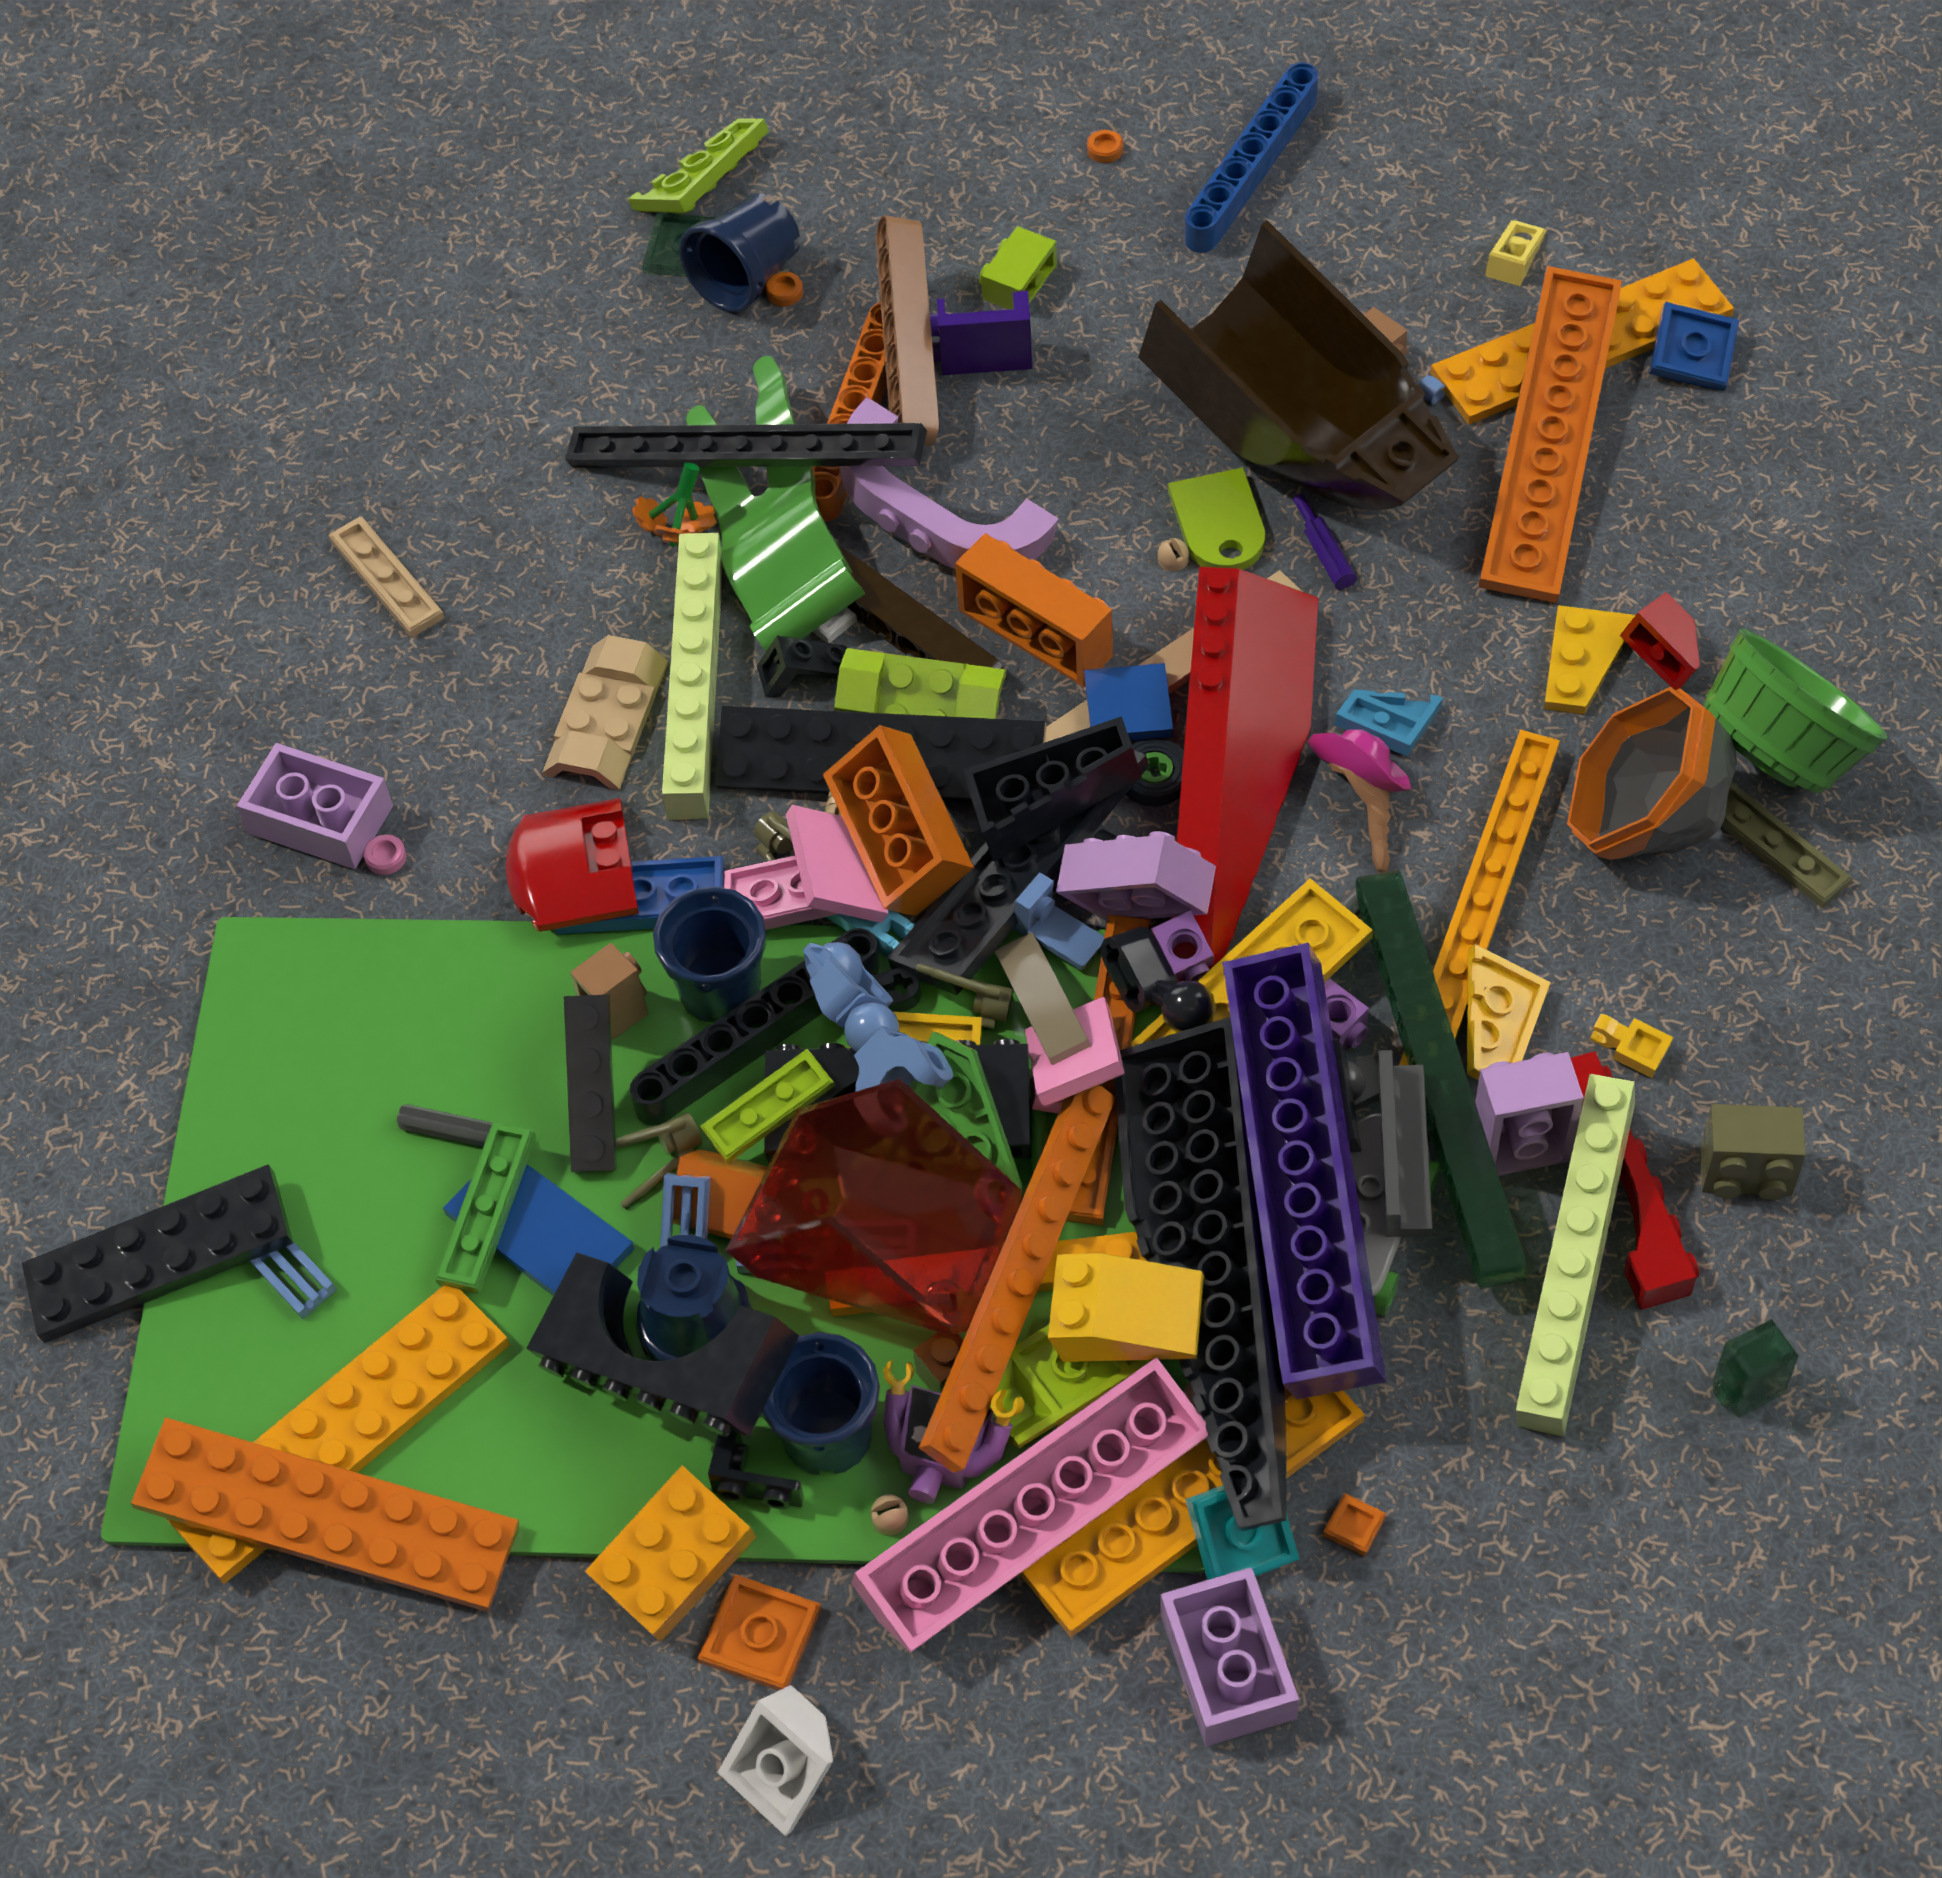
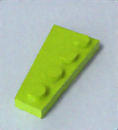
(701, 169)

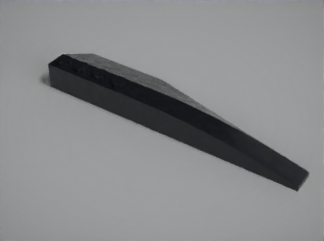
(1198, 1210)

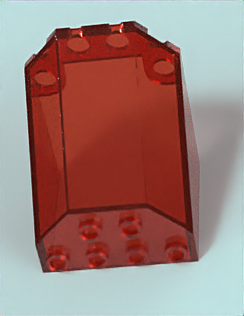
(880, 1210)

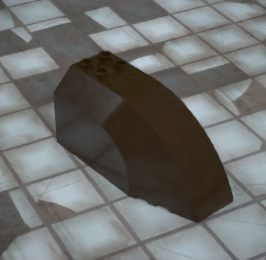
(1302, 383)

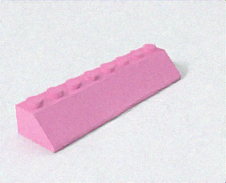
(1030, 1506)

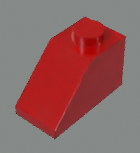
(1665, 640)

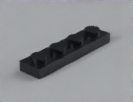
(590, 1083)

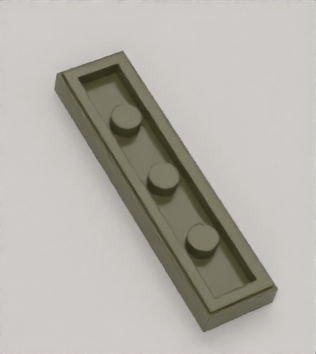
(1783, 848)

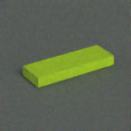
(767, 1106)

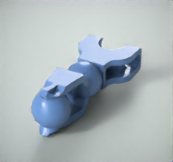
(871, 1029)

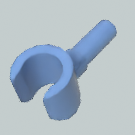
(1433, 389)

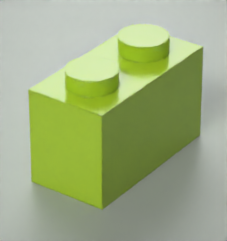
(1019, 265)

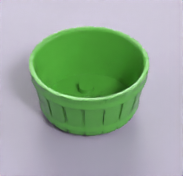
(1789, 716)

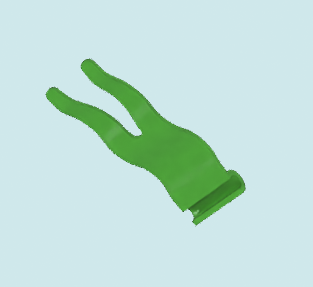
(777, 542)

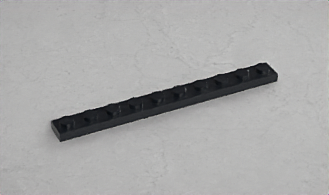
(748, 445)

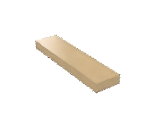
(386, 576)

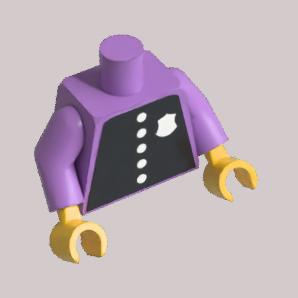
(905, 1425)

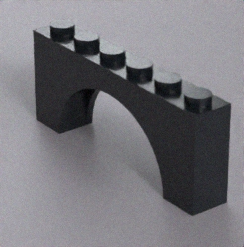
(1004, 1066)
(718, 1383)

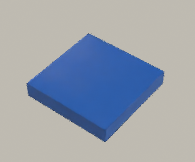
(1694, 346)
(1135, 694)

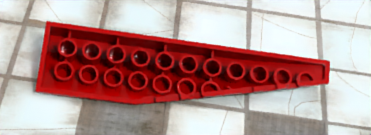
(1242, 731)

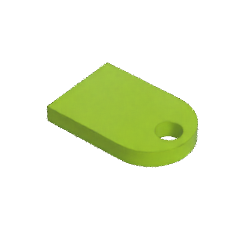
(1216, 515)

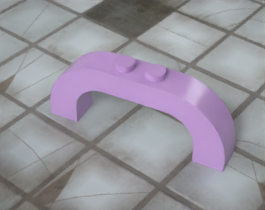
(927, 524)

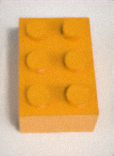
(671, 1553)

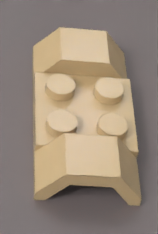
(607, 711)

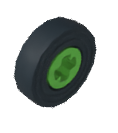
(1166, 787)

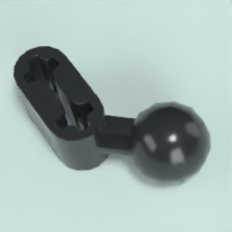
(1148, 981)

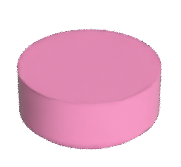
(384, 854)

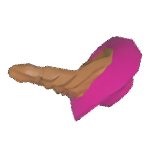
(1371, 774)

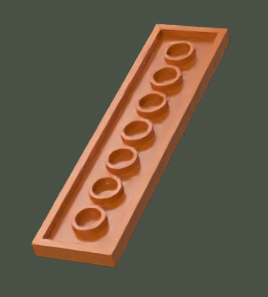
(326, 1514)

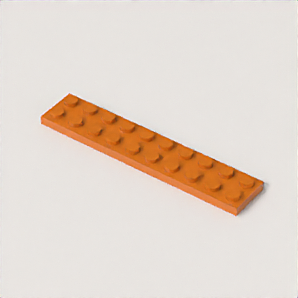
(1551, 435)

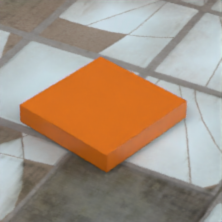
(759, 1633)

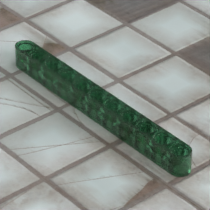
(1449, 1103)

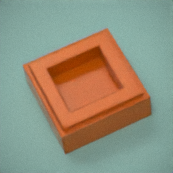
(1354, 1524)

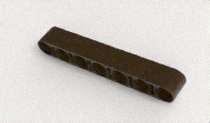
(909, 623)

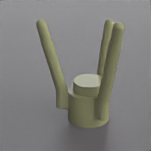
(773, 836)
(990, 999)
(676, 1136)

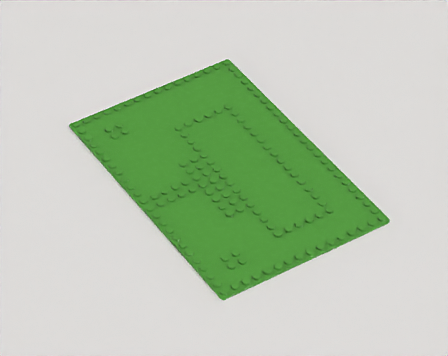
(303, 1066)

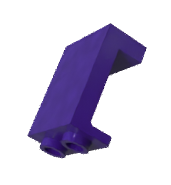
(983, 339)

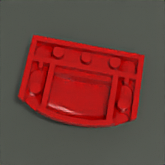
(572, 866)

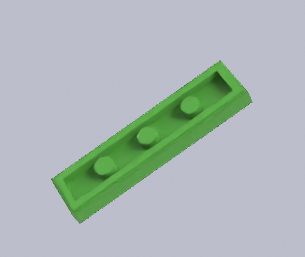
(486, 1207)

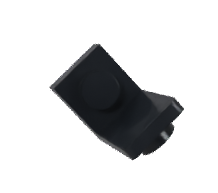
(797, 656)
(734, 1484)

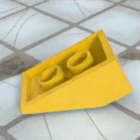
(1123, 1309)

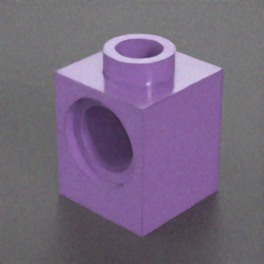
(1180, 930)
(1351, 1010)

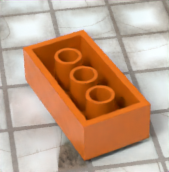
(1034, 608)
(898, 821)

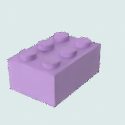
(315, 805)
(1136, 877)
(1530, 1111)
(1229, 1657)

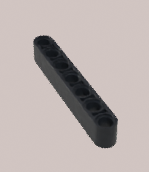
(735, 1033)

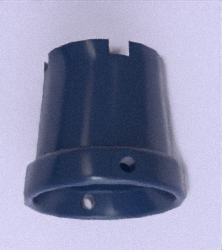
(738, 252)
(711, 949)
(685, 1297)
(824, 1403)

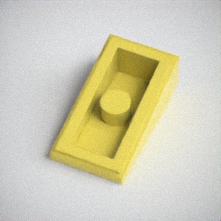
(1512, 254)

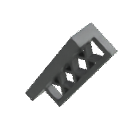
(1404, 1148)

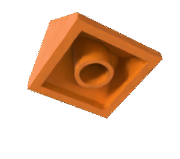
(729, 1191)

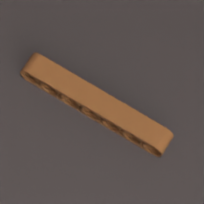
(907, 323)

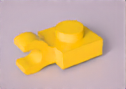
(1637, 1046)

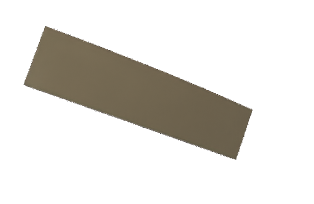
(1042, 998)

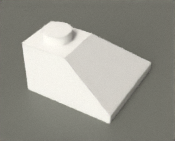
(780, 1757)

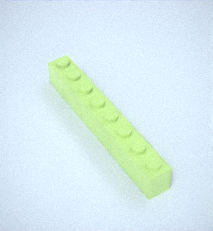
(693, 677)
(1576, 1255)

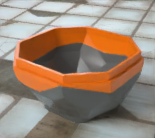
(1653, 779)

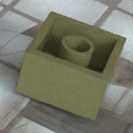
(1752, 1150)

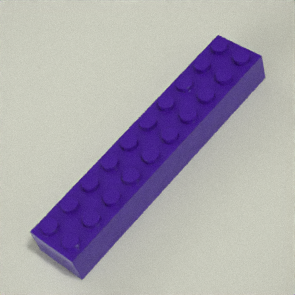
(1303, 1173)

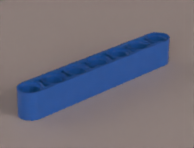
(1251, 157)

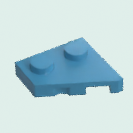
(1389, 717)

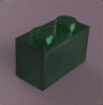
(1754, 1369)

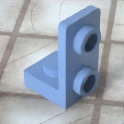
(1053, 927)

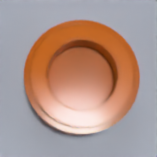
(1105, 146)
(784, 289)

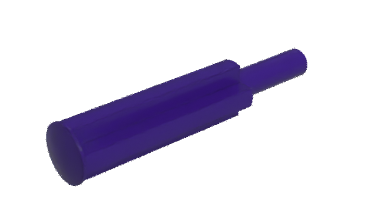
(1325, 546)

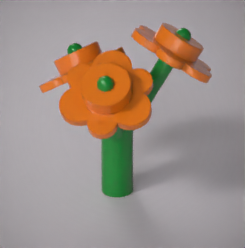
(692, 519)

